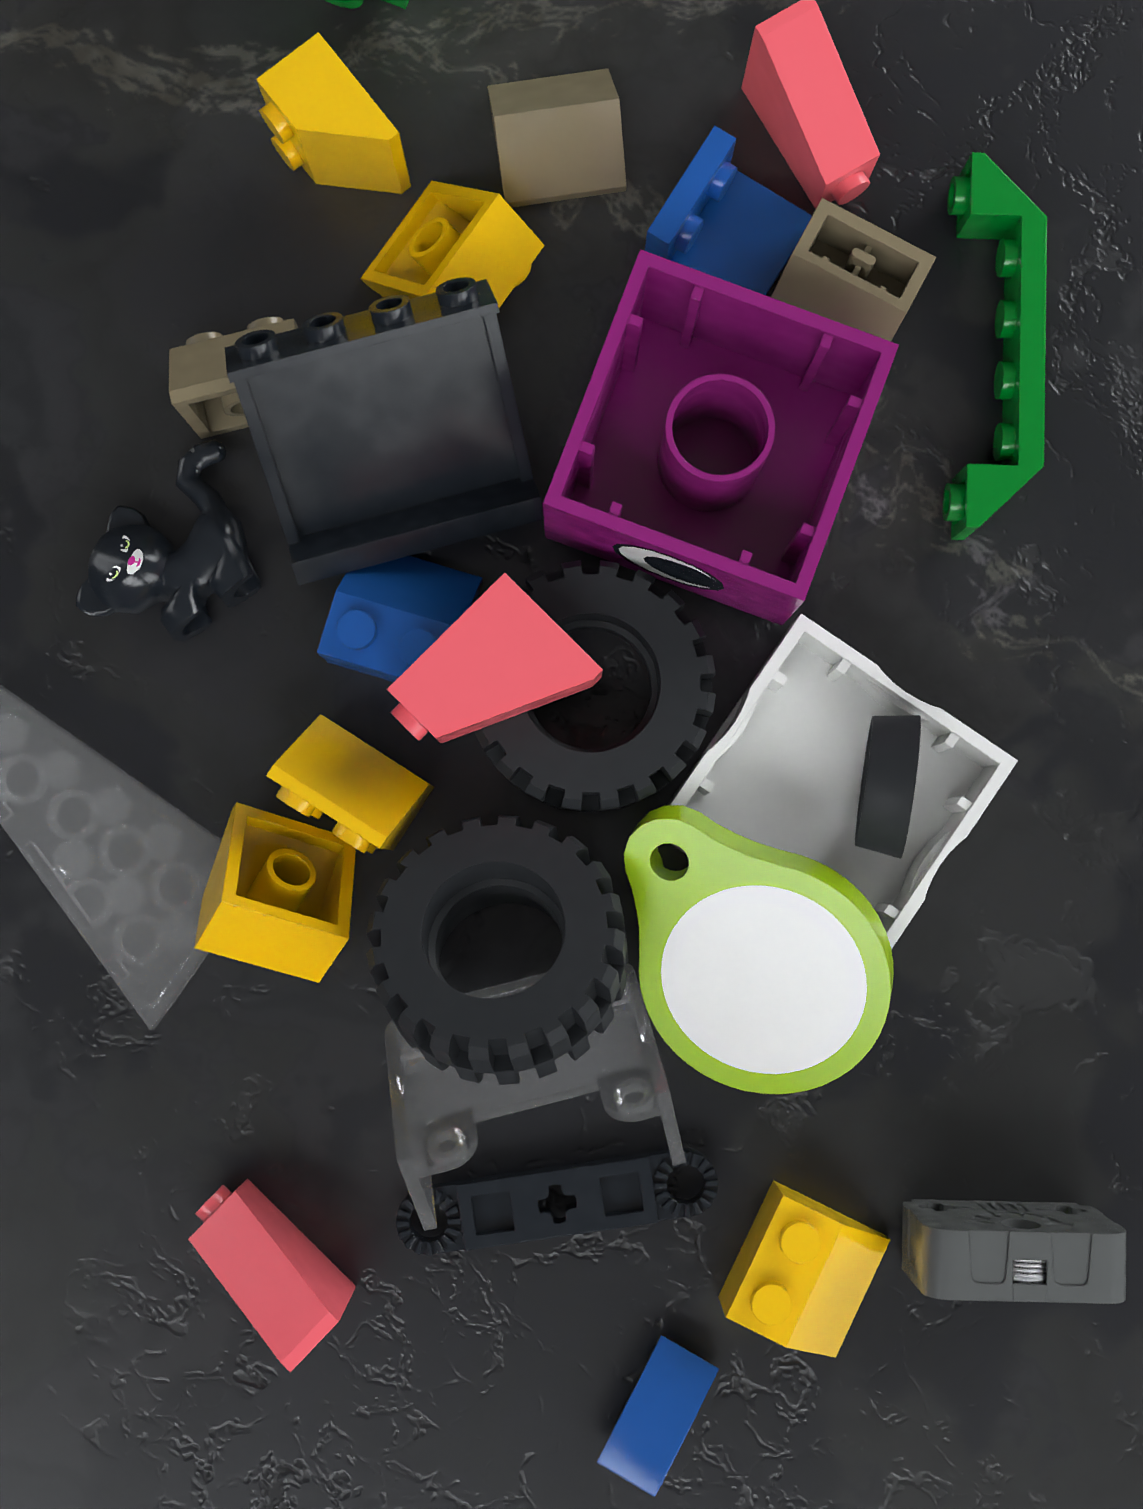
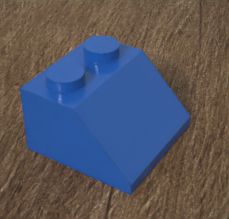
(393, 614)

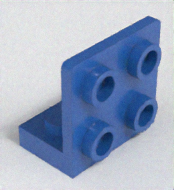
(726, 221)

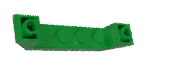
(997, 209)

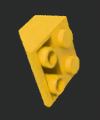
(350, 783)

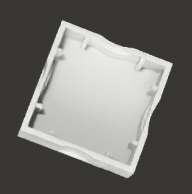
(794, 764)

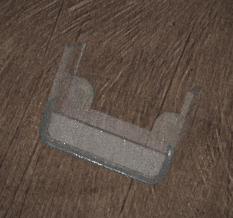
(439, 1111)

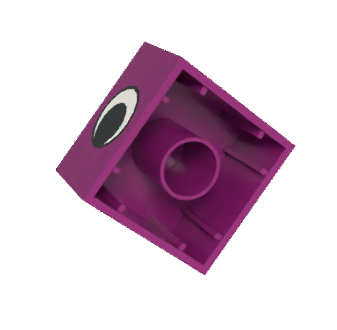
(716, 438)

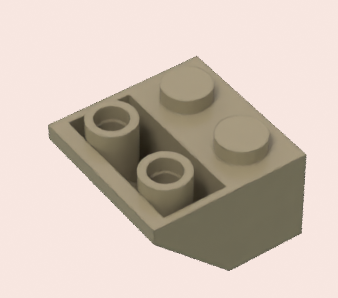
(853, 272)

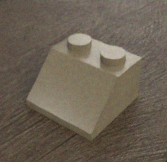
(201, 383)

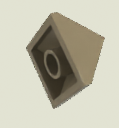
(558, 137)

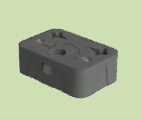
(1013, 1251)

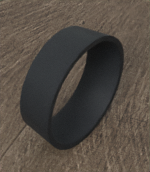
(888, 784)

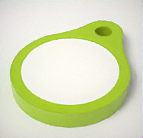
(755, 957)

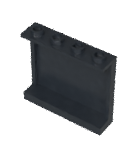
(387, 429)

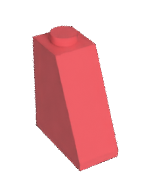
(809, 104)
(491, 667)
(271, 1271)

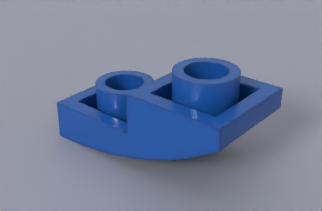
(657, 1416)

